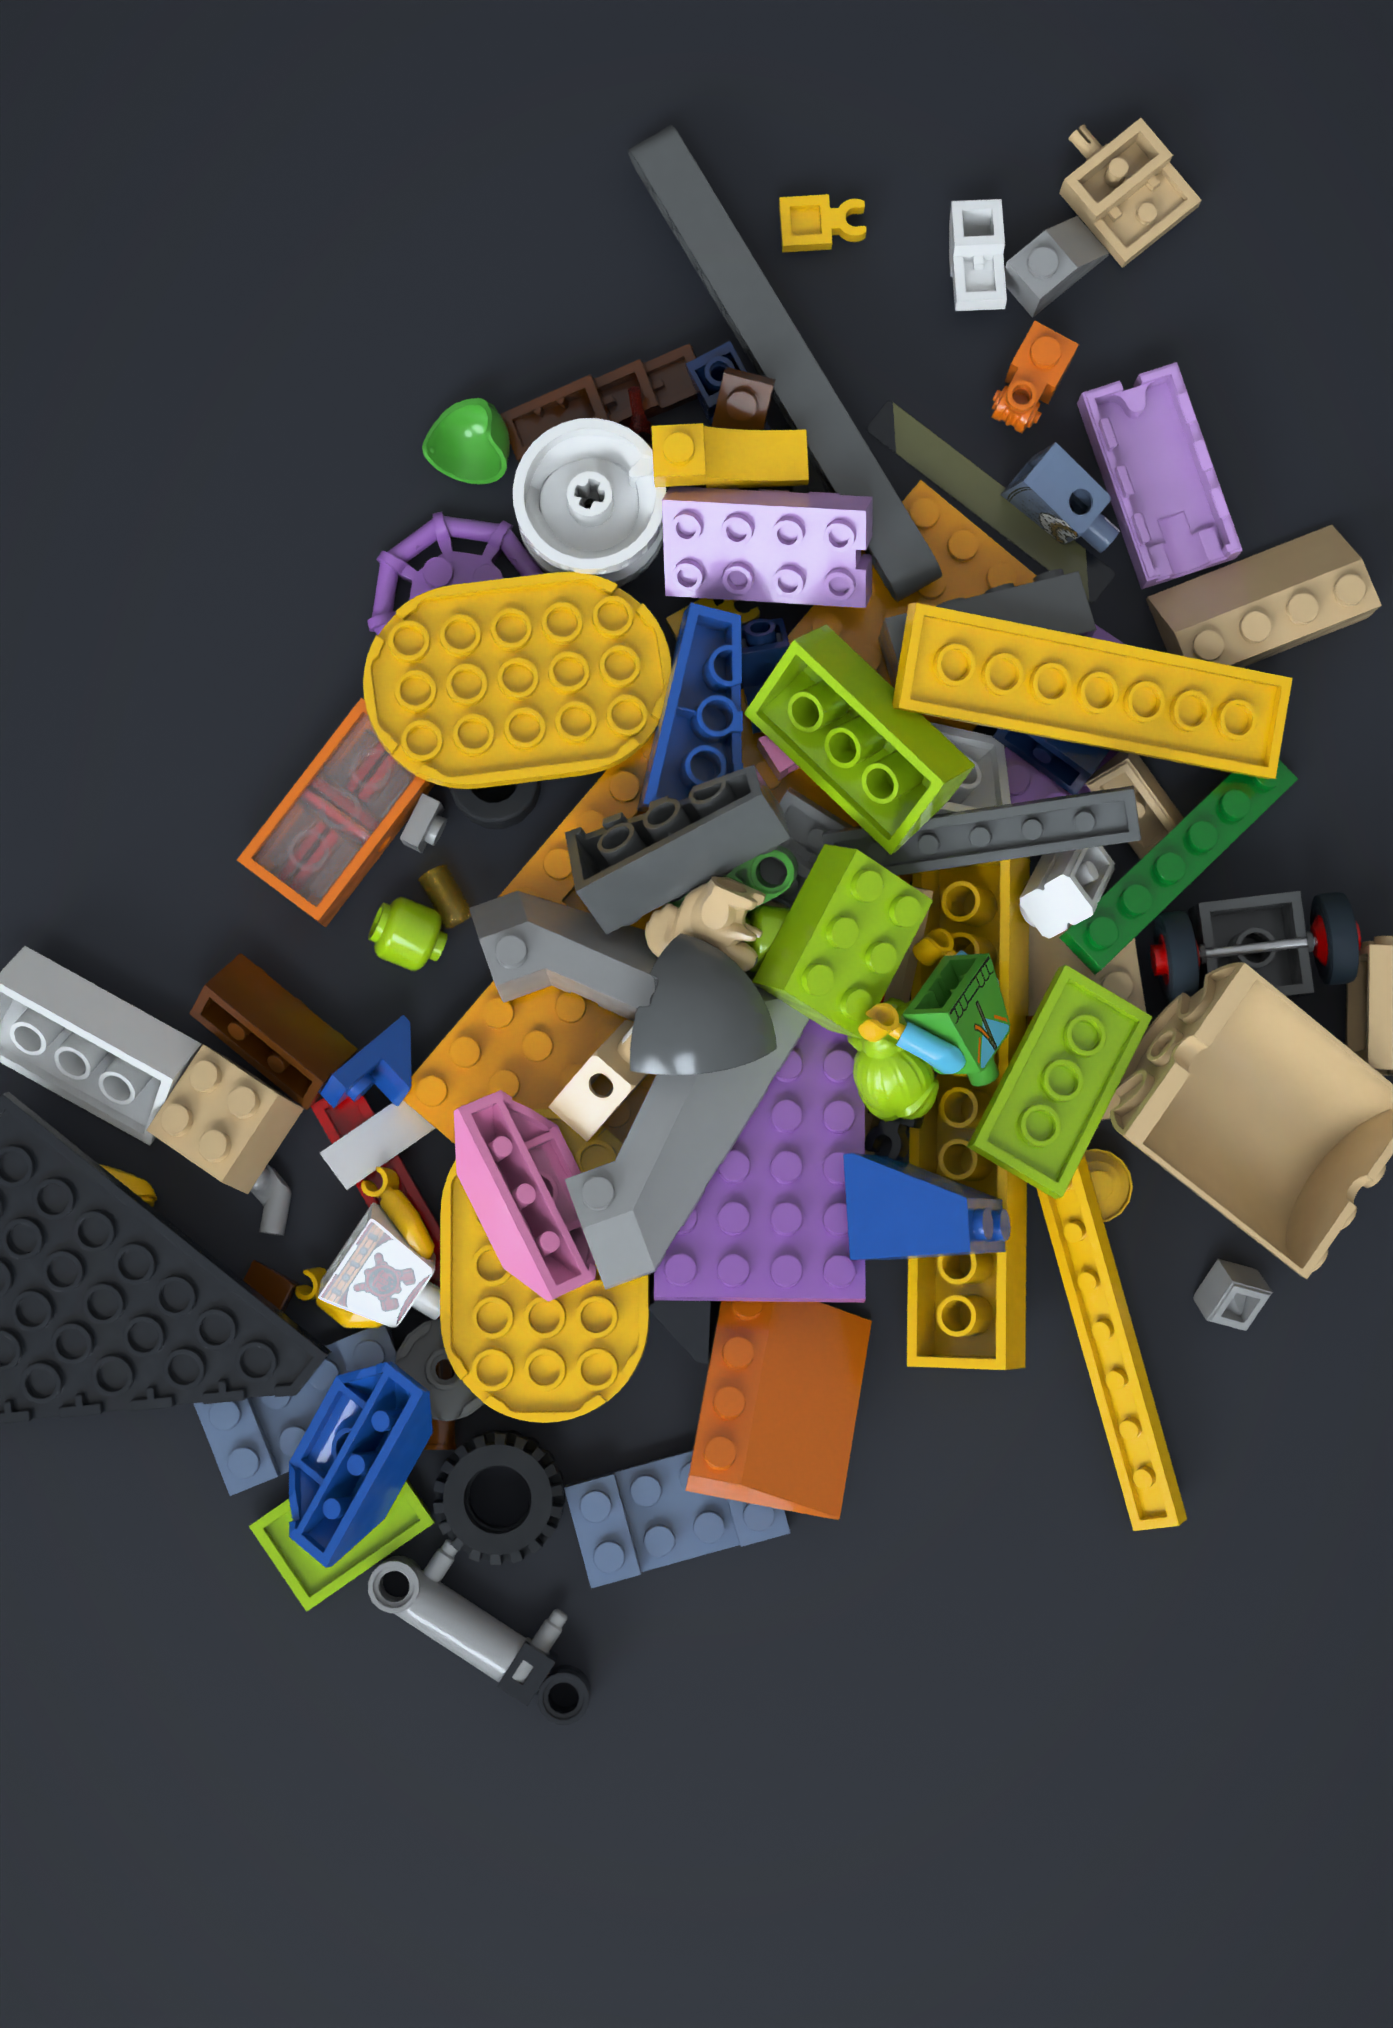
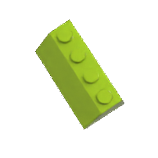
(842, 731)

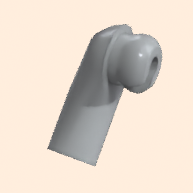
(276, 1199)

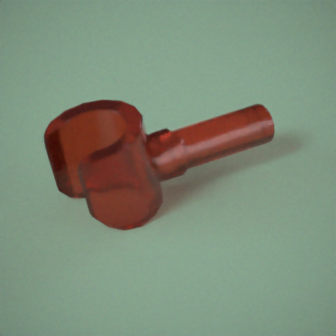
(639, 420)

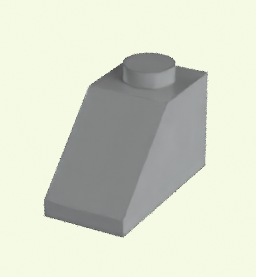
(1052, 264)

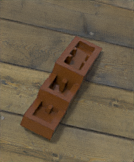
(662, 385)

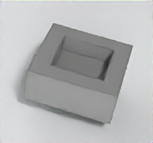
(424, 824)

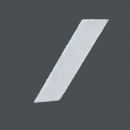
(375, 1142)

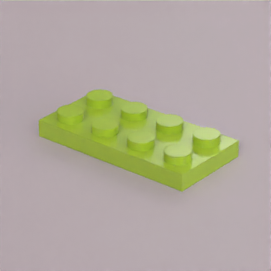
(1059, 1082)

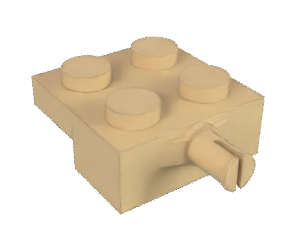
(1127, 190)

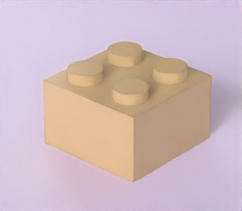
(225, 1119)

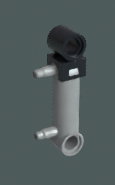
(516, 1662)

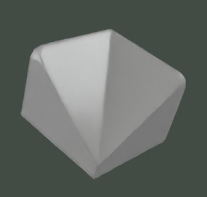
(1232, 1294)

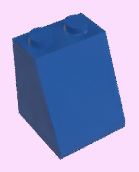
(917, 1213)

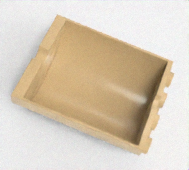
(1258, 1113)

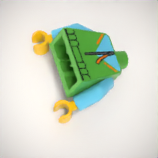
(954, 1017)

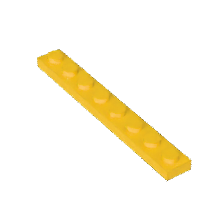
(1112, 1354)

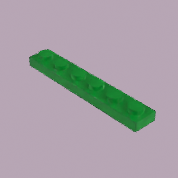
(1173, 865)

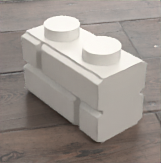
(1065, 889)

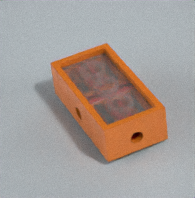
(335, 820)

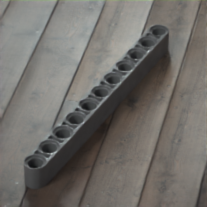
(781, 354)

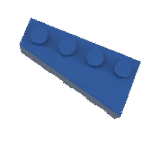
(701, 708)

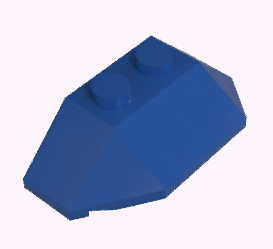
(356, 1458)

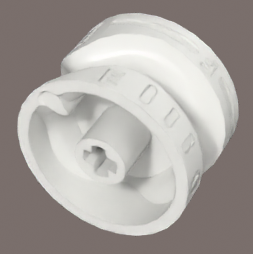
(581, 466)

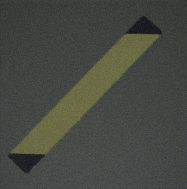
(982, 497)

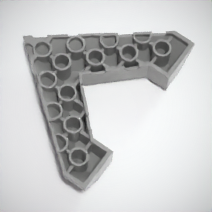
(686, 1121)

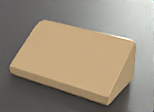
(1154, 807)

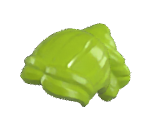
(892, 1079)

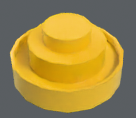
(1110, 1181)

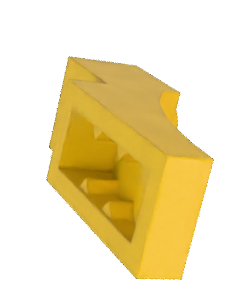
(728, 457)

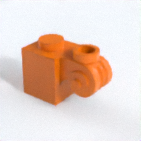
(1033, 376)

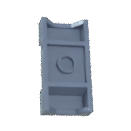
(260, 1434)
(648, 1520)

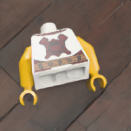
(381, 1265)

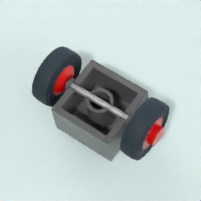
(1264, 934)

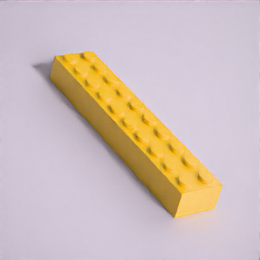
(973, 1305)

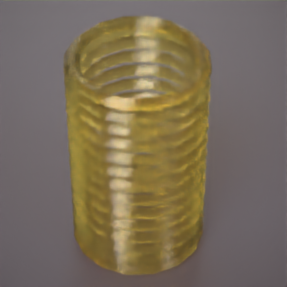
(444, 897)

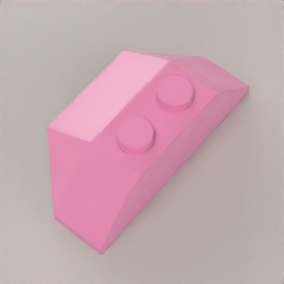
(515, 1179)

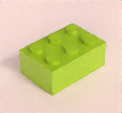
(842, 939)

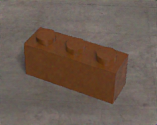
(272, 1030)

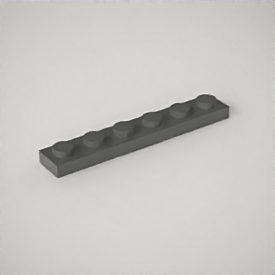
(1006, 832)

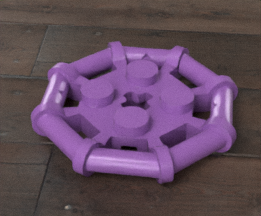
(450, 566)

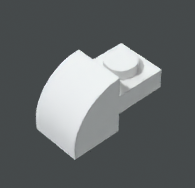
(977, 254)

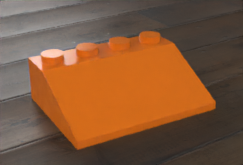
(780, 1405)

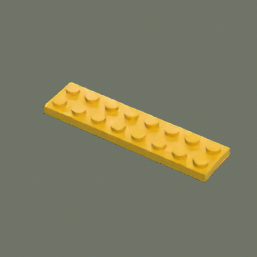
(1090, 691)

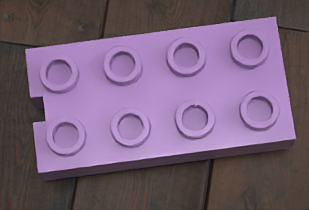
(1159, 476)
(767, 546)

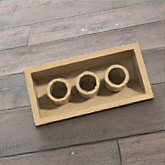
(1267, 601)

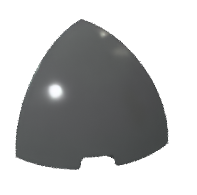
(701, 1014)

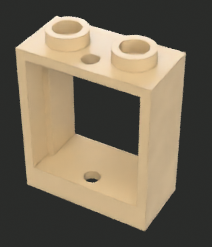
(1371, 1006)

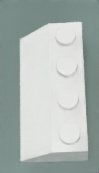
(88, 1043)

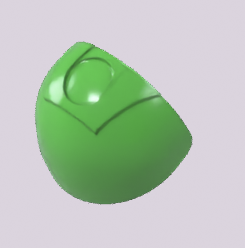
(469, 442)

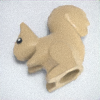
(712, 914)

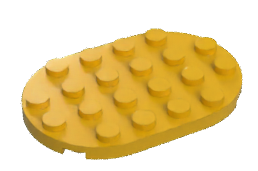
(517, 680)
(515, 1346)

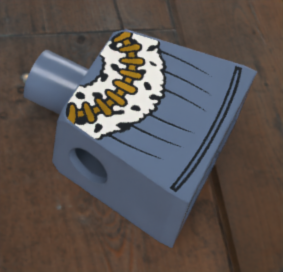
(1048, 487)

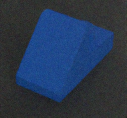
(381, 1062)

